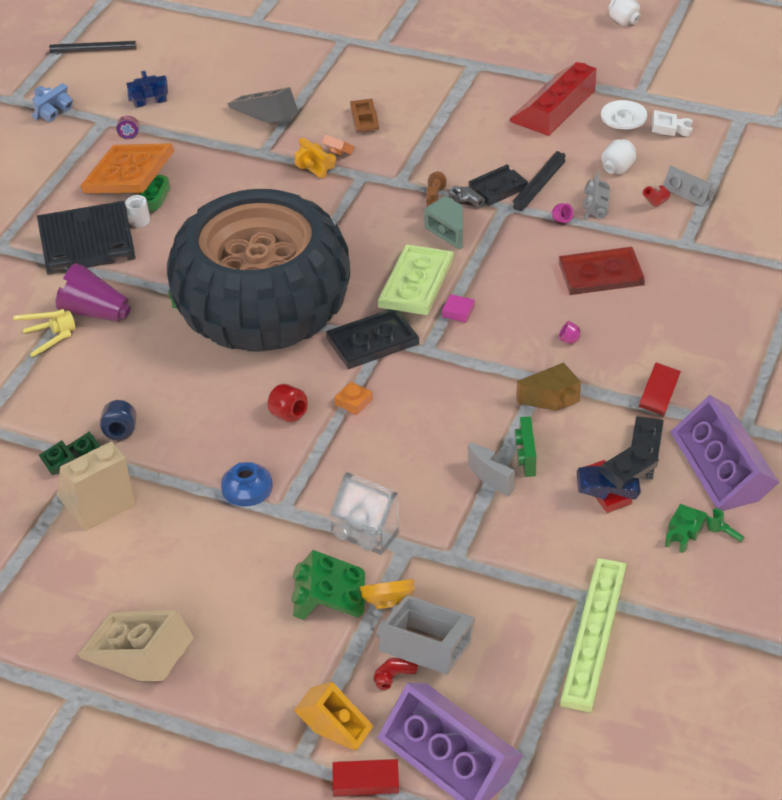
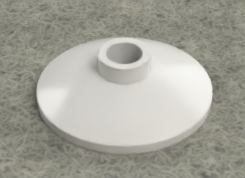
(623, 114)

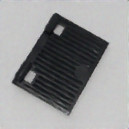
(86, 236)

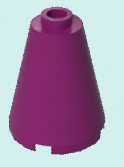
(91, 296)

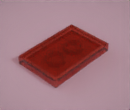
(601, 270)

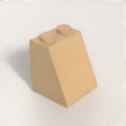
(96, 486)

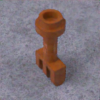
(436, 182)

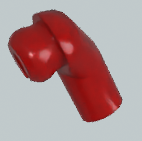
(656, 197)

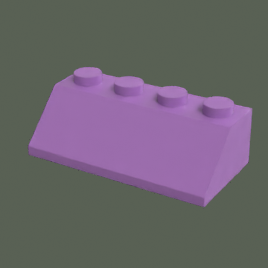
(723, 455)
(448, 744)

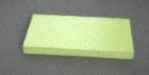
(416, 279)

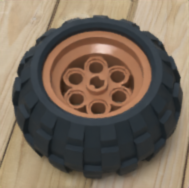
(258, 270)

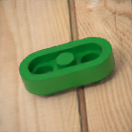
(156, 192)

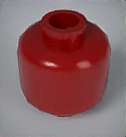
(287, 402)

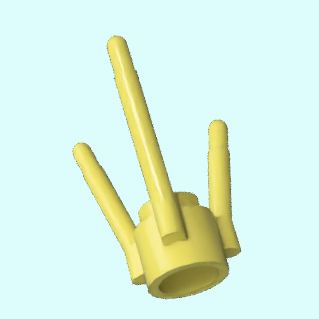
(60, 322)

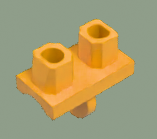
(314, 158)

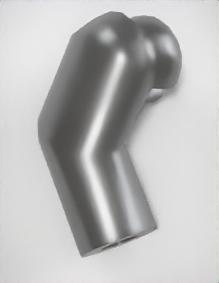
(466, 195)

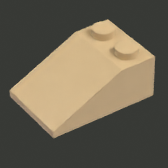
(139, 643)

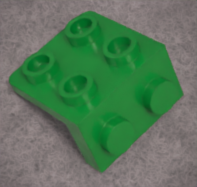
(328, 583)

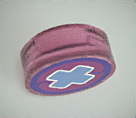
(127, 127)

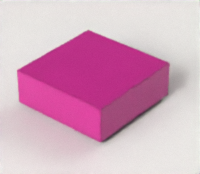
(458, 308)

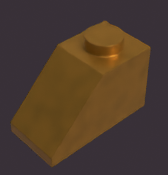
(550, 388)

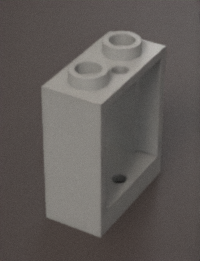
(430, 618)

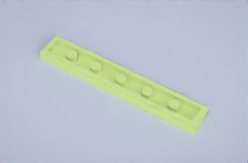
(593, 635)

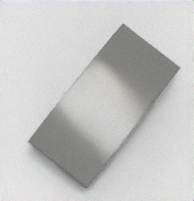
(495, 475)

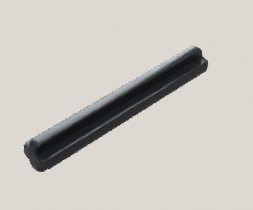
(539, 181)

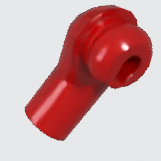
(389, 669)

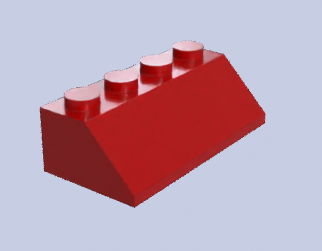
(557, 99)

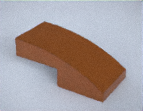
(364, 115)

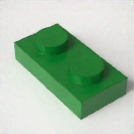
(527, 454)

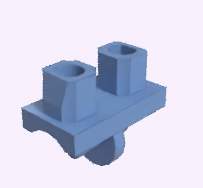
(48, 100)

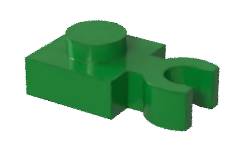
(685, 525)

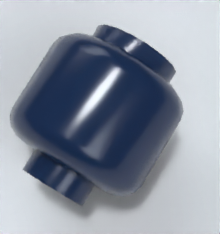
(118, 420)

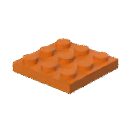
(127, 168)

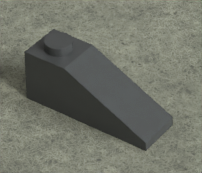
(267, 106)

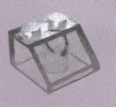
(365, 514)

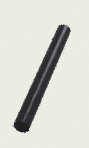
(95, 46)

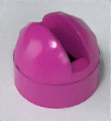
(562, 210)
(569, 333)

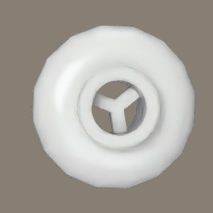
(624, 11)
(618, 156)

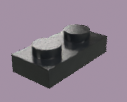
(629, 465)

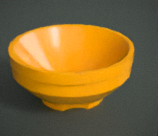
(387, 594)

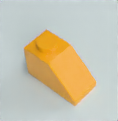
(333, 716)

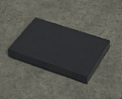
(372, 338)

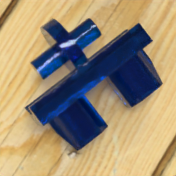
(147, 87)

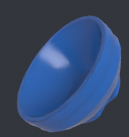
(246, 490)

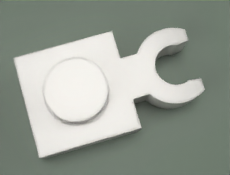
(668, 124)

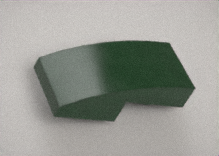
(61, 454)

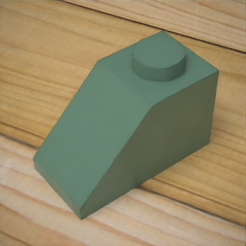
(445, 220)

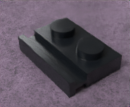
(498, 184)

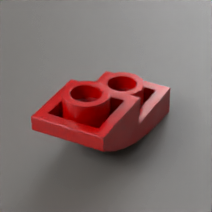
(659, 389)

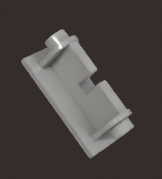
(688, 186)
(596, 198)

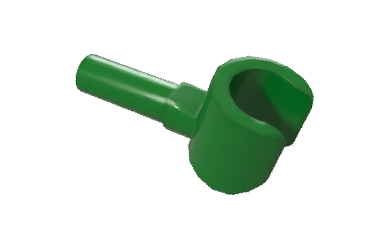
(717, 524)

